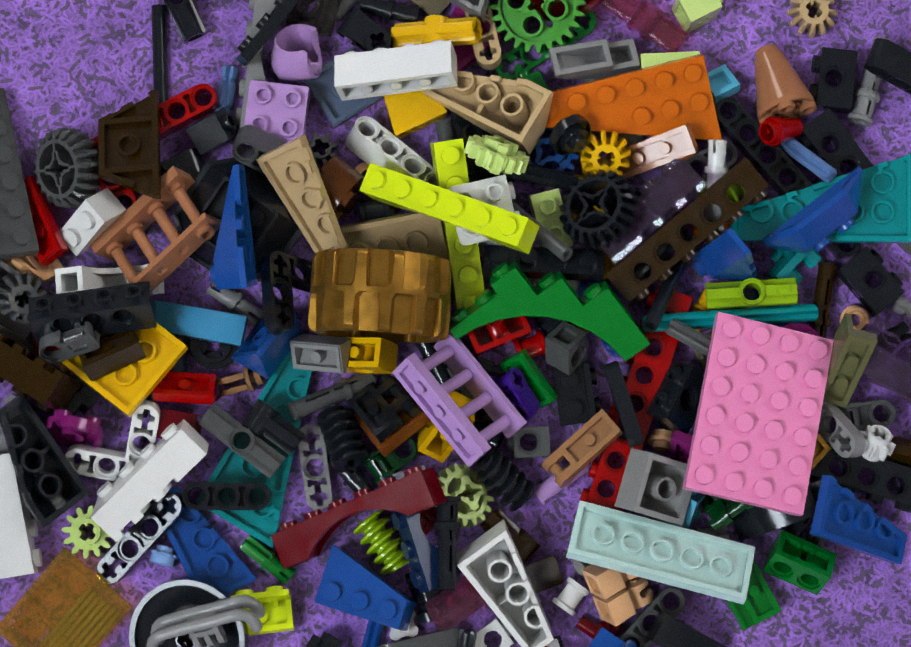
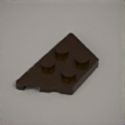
(132, 146)

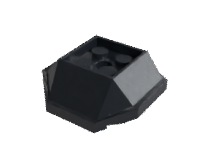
(270, 220)

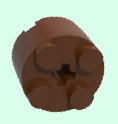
(342, 185)

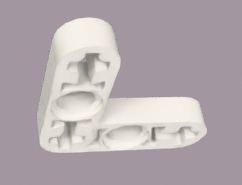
(131, 454)

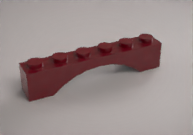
(309, 538)

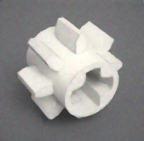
(877, 443)

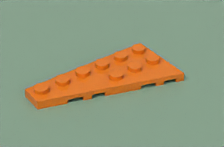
(644, 100)

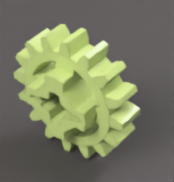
(496, 154)
(459, 481)

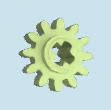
(77, 534)

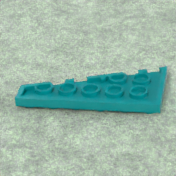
(881, 214)
(282, 387)

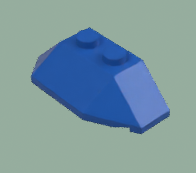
(820, 219)

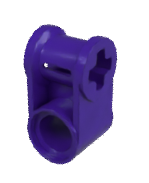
(518, 393)

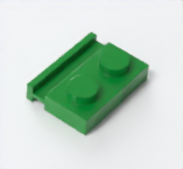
(759, 602)

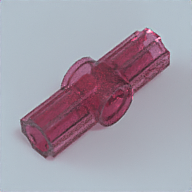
(647, 21)

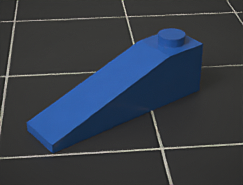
(234, 250)
(725, 258)

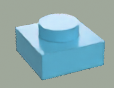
(723, 83)

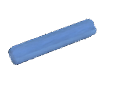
(809, 160)

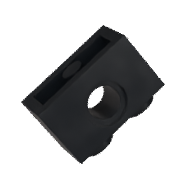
(843, 66)
(854, 274)
(677, 398)

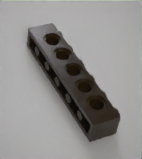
(624, 275)

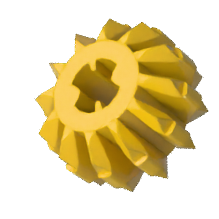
(608, 145)

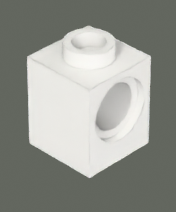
(494, 625)

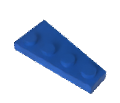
(204, 551)

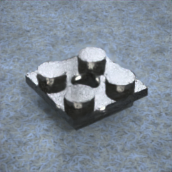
(321, 17)

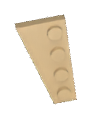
(300, 187)
(399, 232)

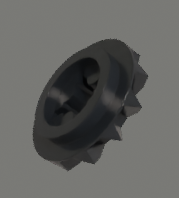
(211, 360)

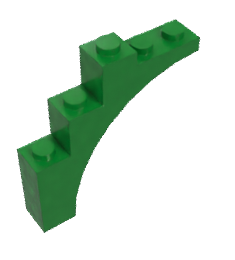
(553, 298)

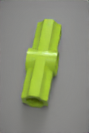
(771, 293)

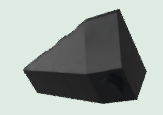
(41, 468)

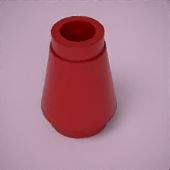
(778, 130)

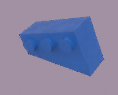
(361, 592)

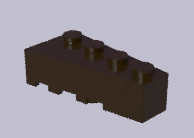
(35, 377)

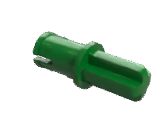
(266, 559)

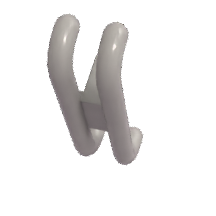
(207, 621)

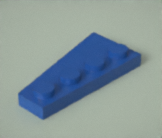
(853, 524)

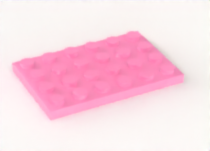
(758, 414)

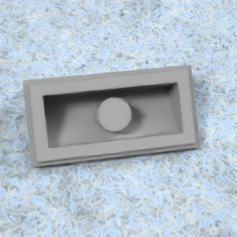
(320, 353)

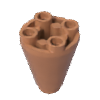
(779, 87)

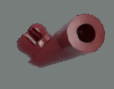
(591, 628)

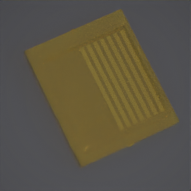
(65, 608)

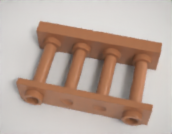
(141, 215)

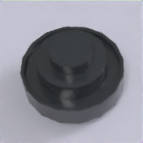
(570, 134)

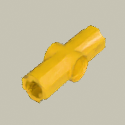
(437, 27)

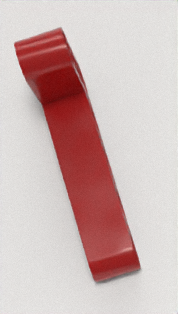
(168, 125)

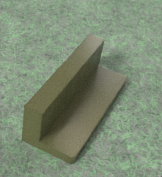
(848, 360)

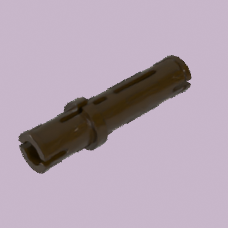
(823, 296)

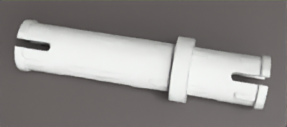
(715, 170)

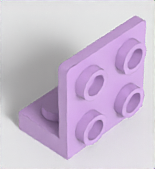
(278, 108)

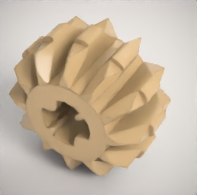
(816, 24)

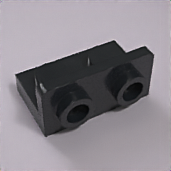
(575, 395)

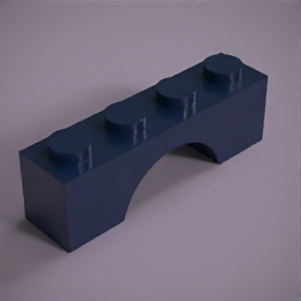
(417, 548)

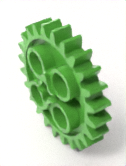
(516, 20)

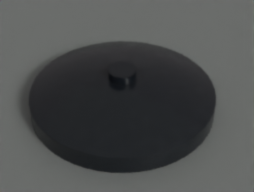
(177, 596)

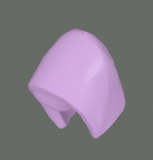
(296, 53)

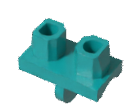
(787, 261)

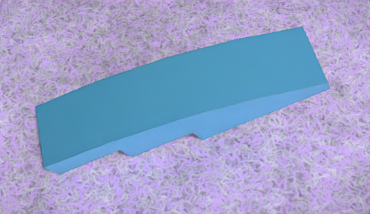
(201, 323)

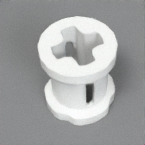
(570, 596)

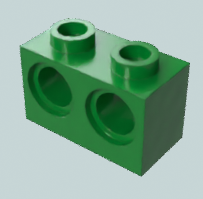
(799, 562)

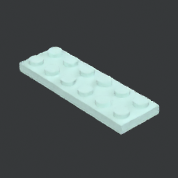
(661, 552)

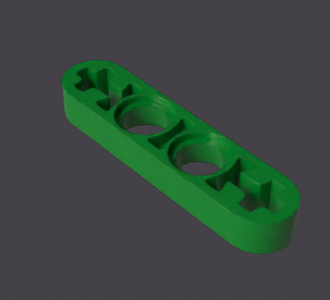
(511, 58)

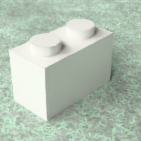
(91, 220)

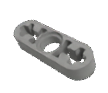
(844, 429)
(304, 446)

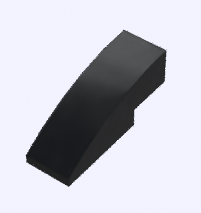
(673, 633)

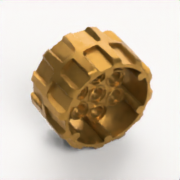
(380, 295)

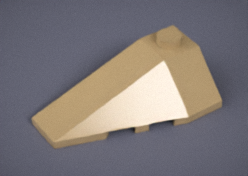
(499, 106)

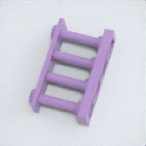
(445, 413)

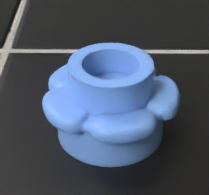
(163, 556)

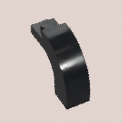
(762, 520)

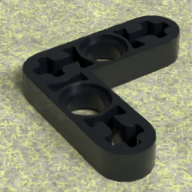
(279, 272)

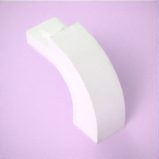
(85, 278)

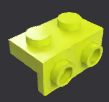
(277, 608)

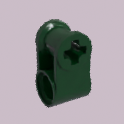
(390, 463)

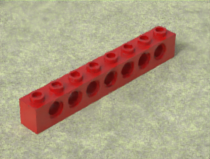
(658, 367)

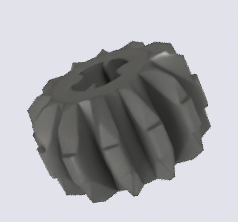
(18, 286)

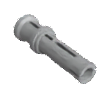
(866, 98)

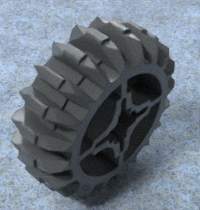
(67, 149)

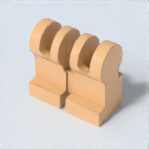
(616, 593)

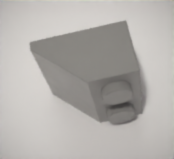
(654, 487)

